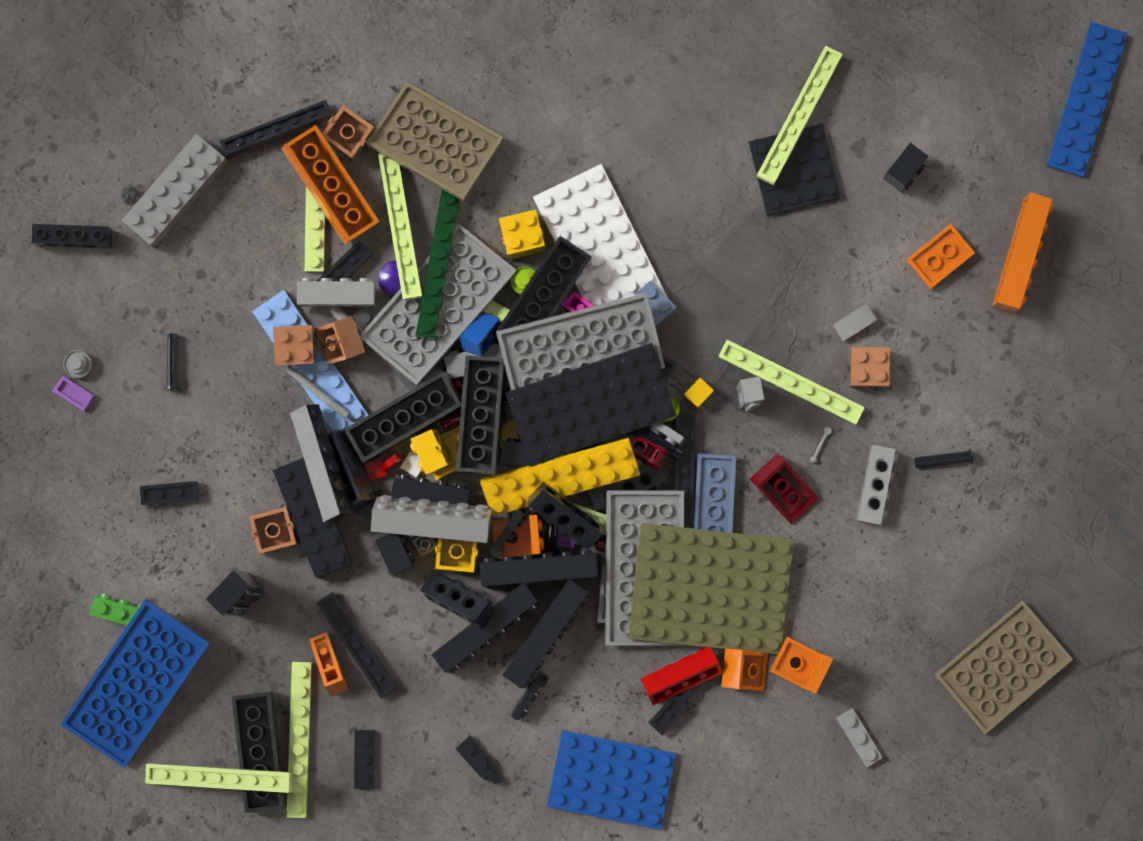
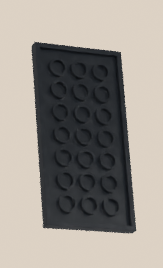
(590, 404)

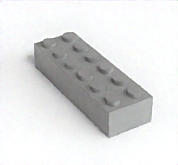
(175, 190)
(431, 519)

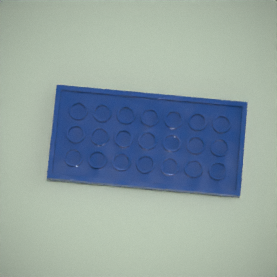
(135, 683)

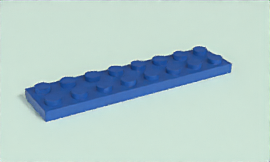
(1087, 99)

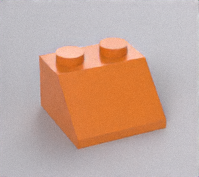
(744, 669)

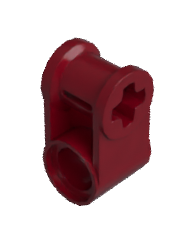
(652, 453)

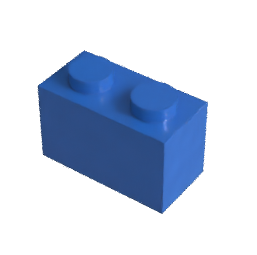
(480, 334)

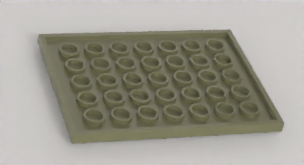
(710, 588)

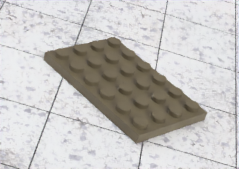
(434, 141)
(1003, 667)

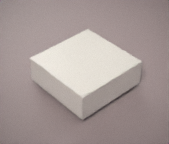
(411, 464)

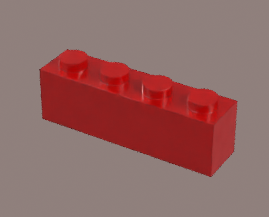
(681, 675)

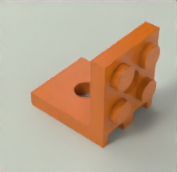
(528, 537)
(812, 667)

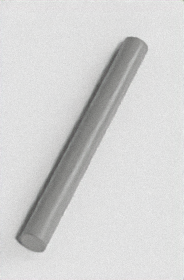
(316, 391)

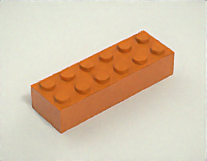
(330, 184)
(1022, 253)

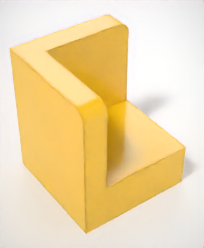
(698, 392)

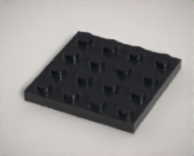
(805, 178)

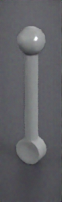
(827, 431)

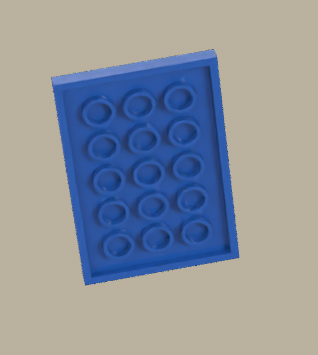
(611, 779)

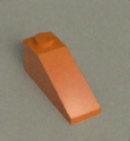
(328, 664)

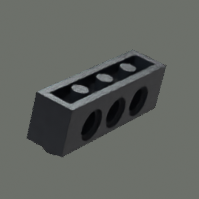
(72, 236)
(657, 481)
(561, 506)
(458, 600)

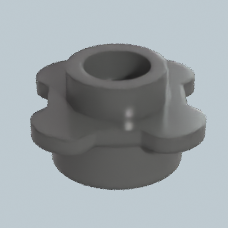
(128, 193)

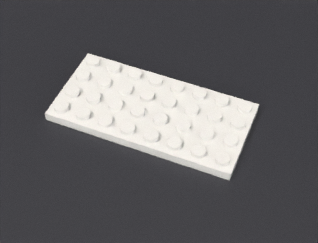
(594, 220)

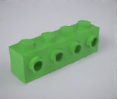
(111, 610)

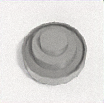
(77, 364)

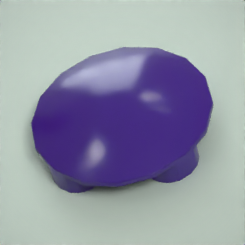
(389, 279)

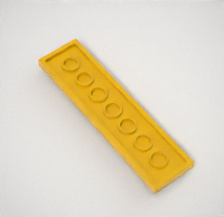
(564, 474)

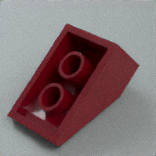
(784, 488)

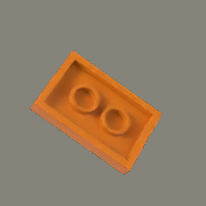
(940, 256)

